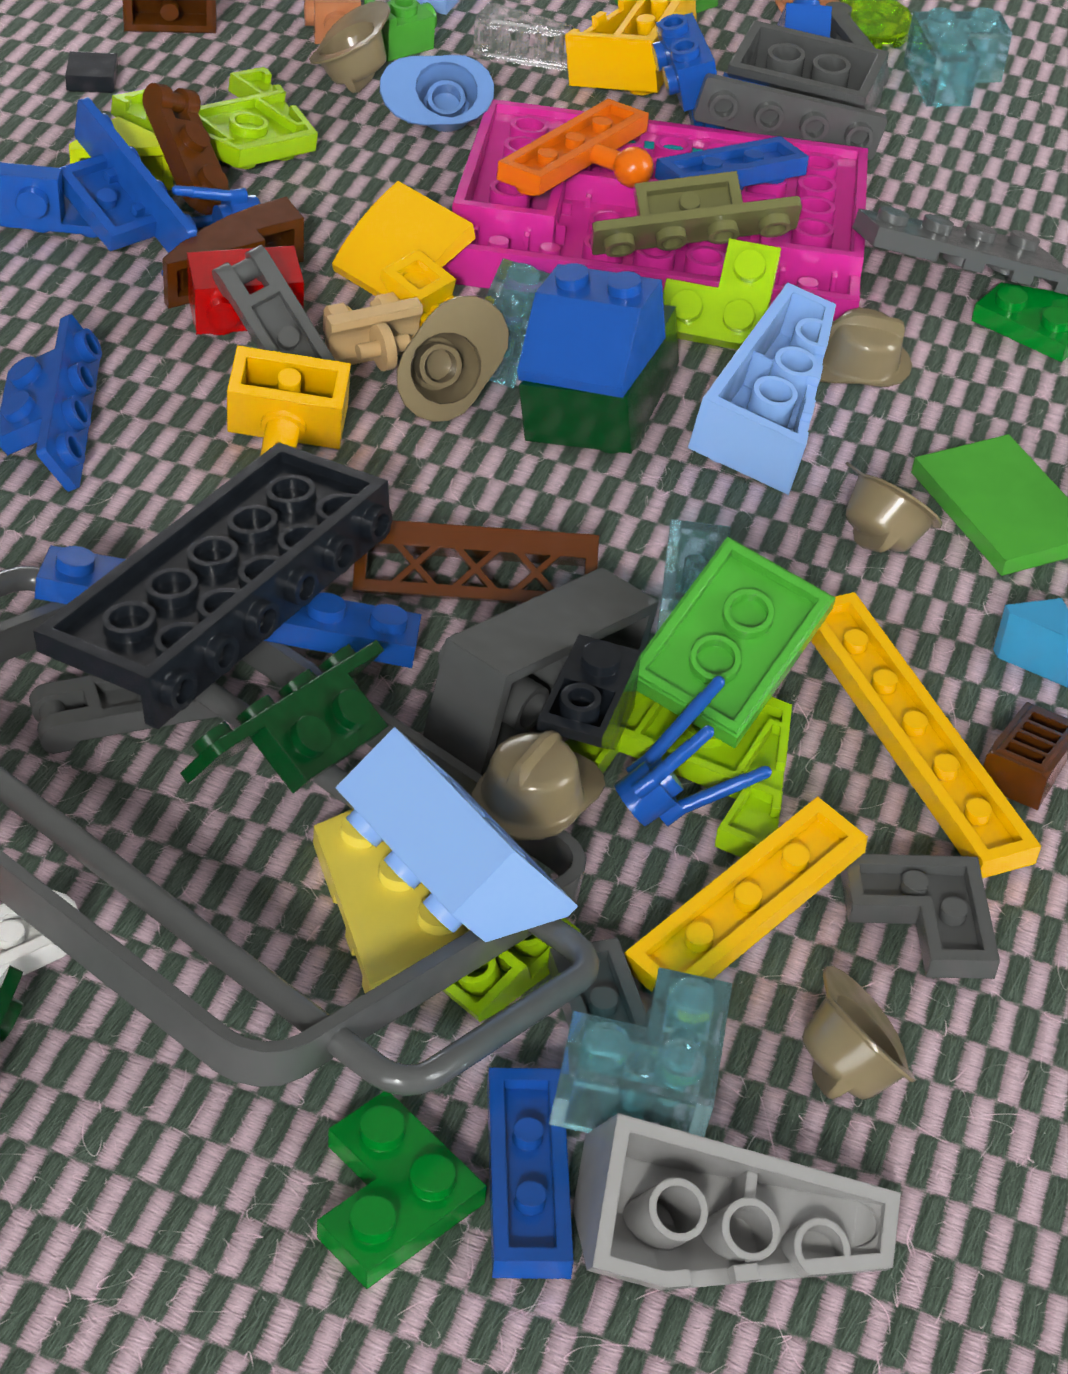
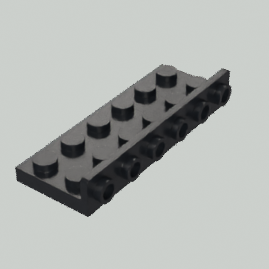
(220, 578)

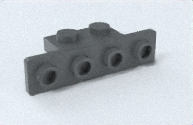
(786, 114)

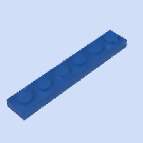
(320, 626)

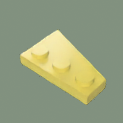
(381, 913)

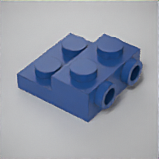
(683, 60)

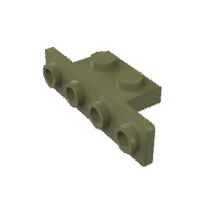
(691, 212)

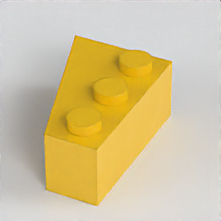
(619, 48)

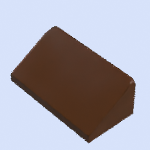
(170, 16)

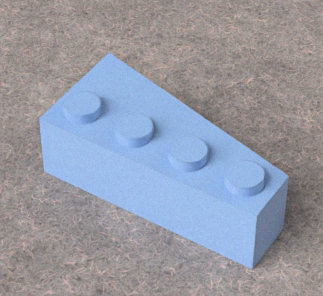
(766, 394)

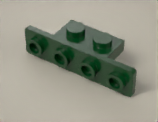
(307, 729)

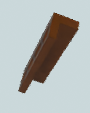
(475, 543)

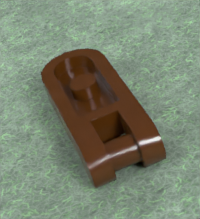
(184, 141)

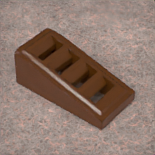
(1029, 755)

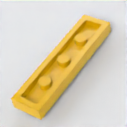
(750, 896)

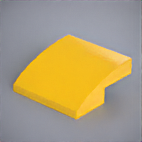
(395, 228)

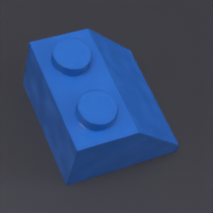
(592, 330)

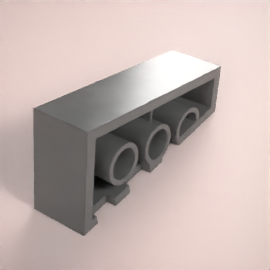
(504, 668)

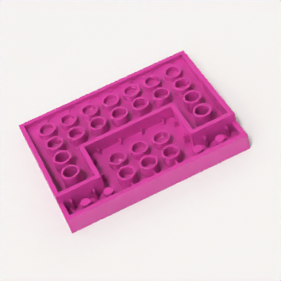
(556, 227)

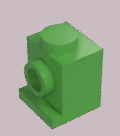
(408, 28)

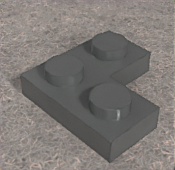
(936, 894)

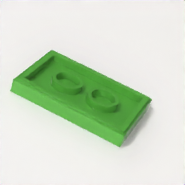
(999, 502)
(738, 623)

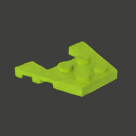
(242, 129)
(765, 744)

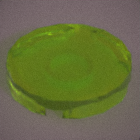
(881, 21)

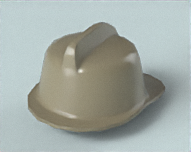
(354, 46)
(866, 350)
(452, 358)
(886, 515)
(537, 785)
(853, 1042)

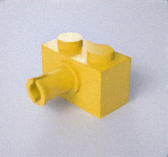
(287, 398)

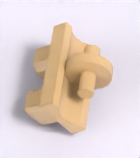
(372, 332)

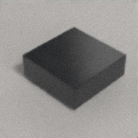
(91, 72)

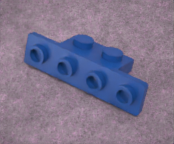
(117, 190)
(36, 201)
(52, 402)

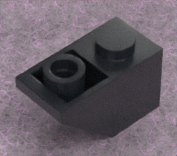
(593, 693)

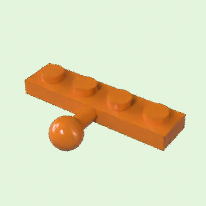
(578, 144)

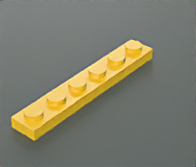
(923, 740)

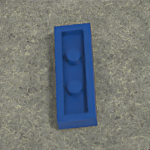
(755, 162)
(527, 1177)

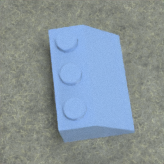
(448, 844)

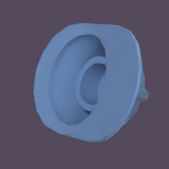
(437, 90)

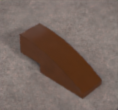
(264, 224)

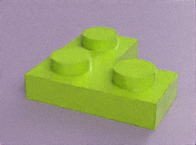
(732, 310)

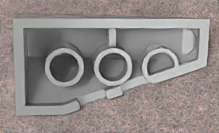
(710, 1213)

